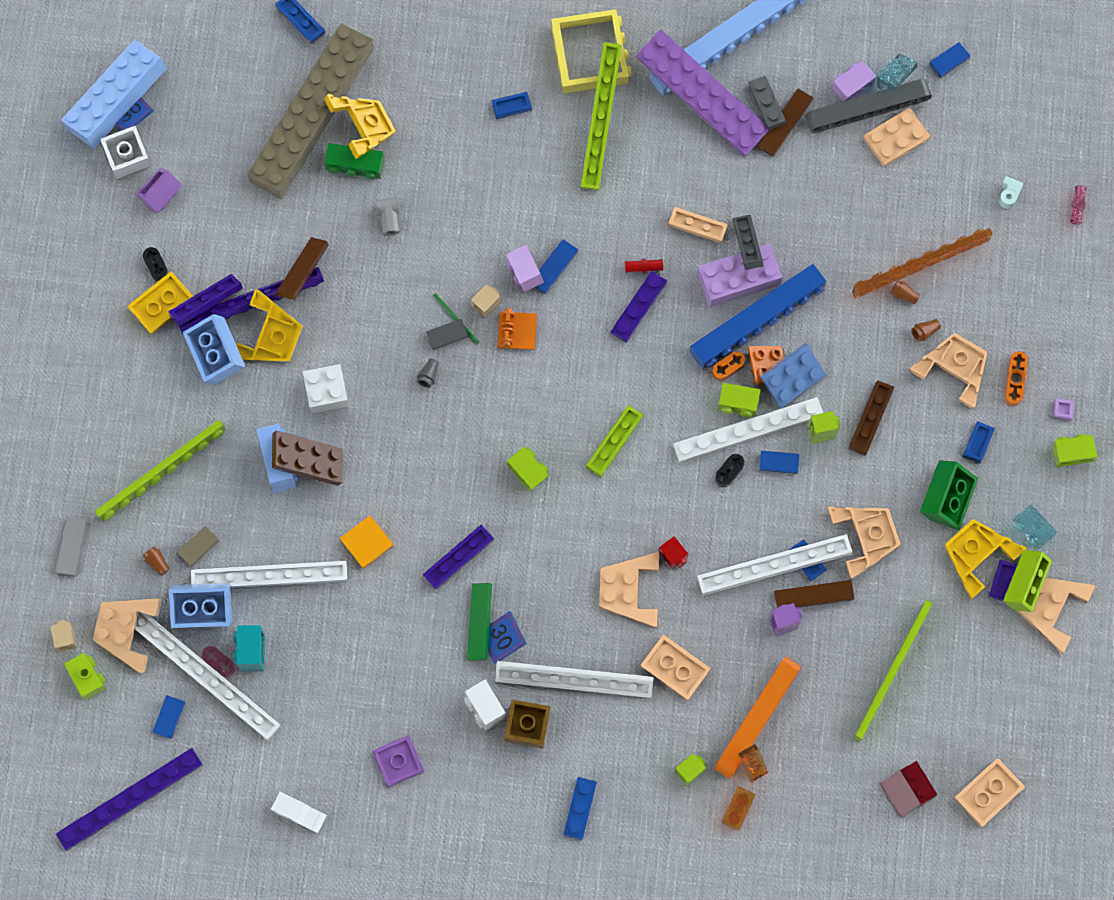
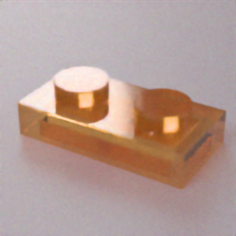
(753, 763)
(738, 808)

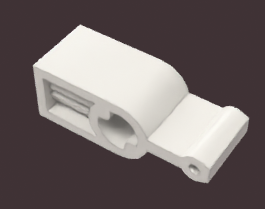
(298, 812)

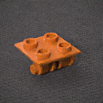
(517, 330)
(763, 359)

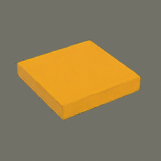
(366, 542)

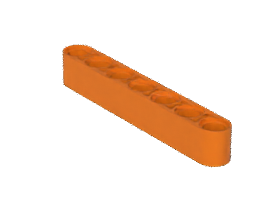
(758, 716)

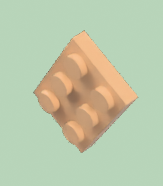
(896, 137)
(675, 667)
(989, 792)

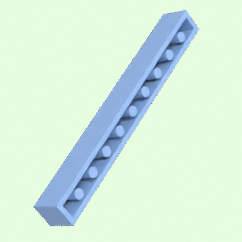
(733, 32)

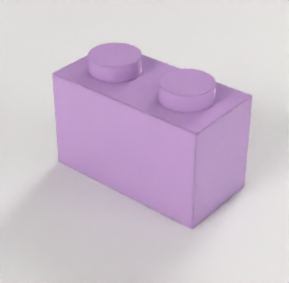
(854, 81)
(525, 268)

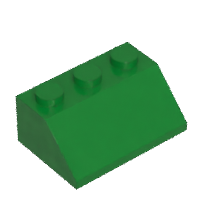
(949, 494)

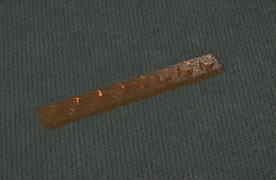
(928, 259)

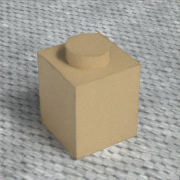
(486, 300)
(63, 636)

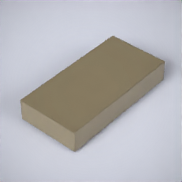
(198, 546)

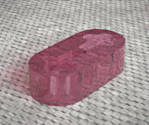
(221, 658)

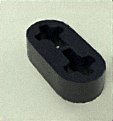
(151, 266)
(733, 473)

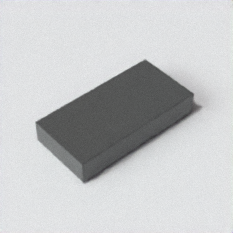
(447, 334)

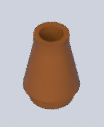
(904, 292)
(924, 330)
(156, 560)

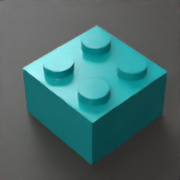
(250, 648)

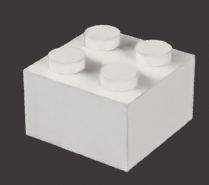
(125, 152)
(325, 389)
(485, 705)

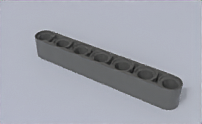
(868, 106)

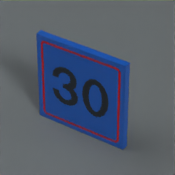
(134, 115)
(504, 637)

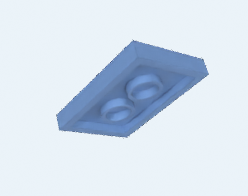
(793, 375)

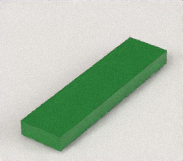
(479, 622)

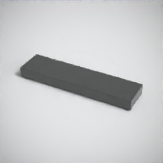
(748, 242)

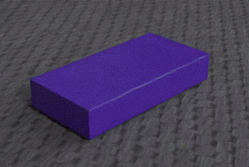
(1002, 579)

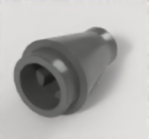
(428, 374)

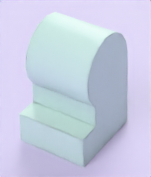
(1011, 192)

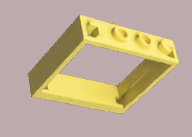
(585, 19)

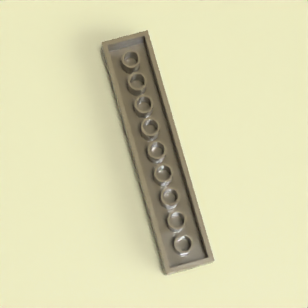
(308, 112)

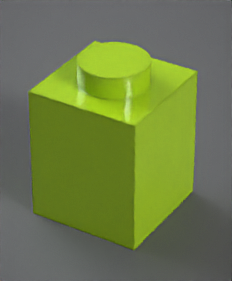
(690, 768)

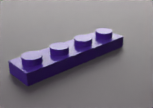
(205, 299)
(638, 306)
(458, 557)

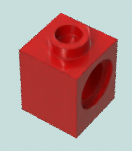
(673, 553)

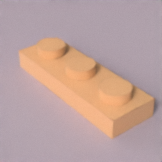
(697, 225)

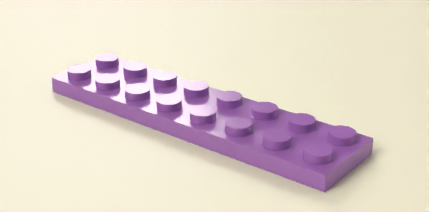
(702, 92)

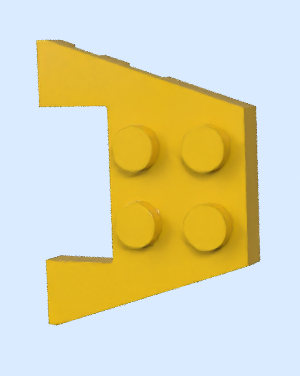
(369, 120)
(277, 335)
(974, 545)

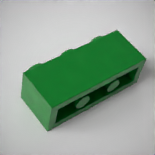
(341, 159)

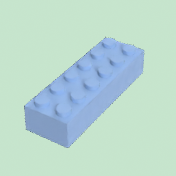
(114, 94)

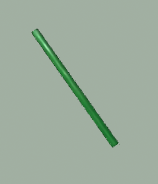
(455, 317)

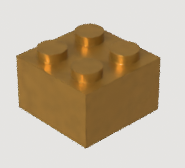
(527, 724)

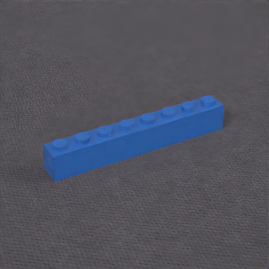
(757, 316)

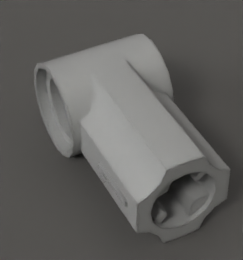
(388, 211)

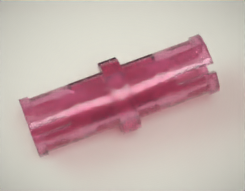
(1078, 204)

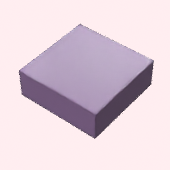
(1063, 409)

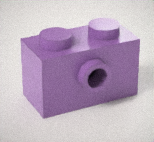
(159, 190)
(785, 619)

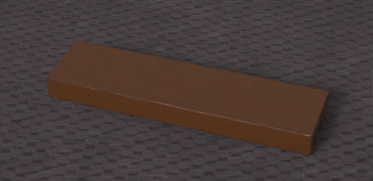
(792, 113)
(302, 268)
(871, 417)
(815, 594)

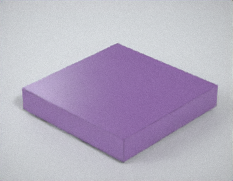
(398, 761)

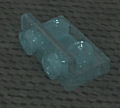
(895, 72)
(1034, 526)

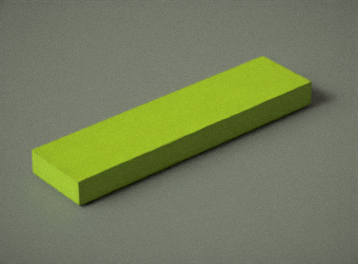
(614, 441)

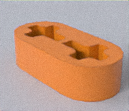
(731, 369)

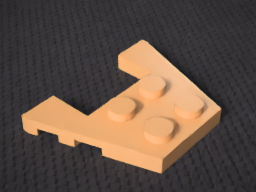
(961, 360)
(874, 531)
(620, 589)
(1049, 605)
(117, 625)

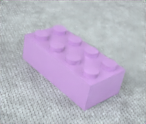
(728, 279)

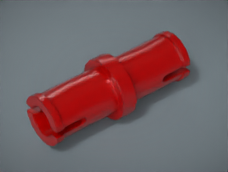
(643, 265)

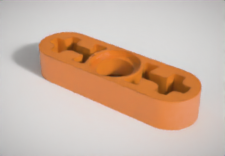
(1023, 366)

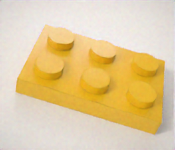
(153, 305)

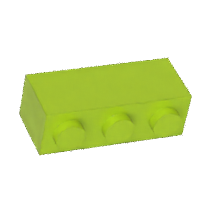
(1027, 580)

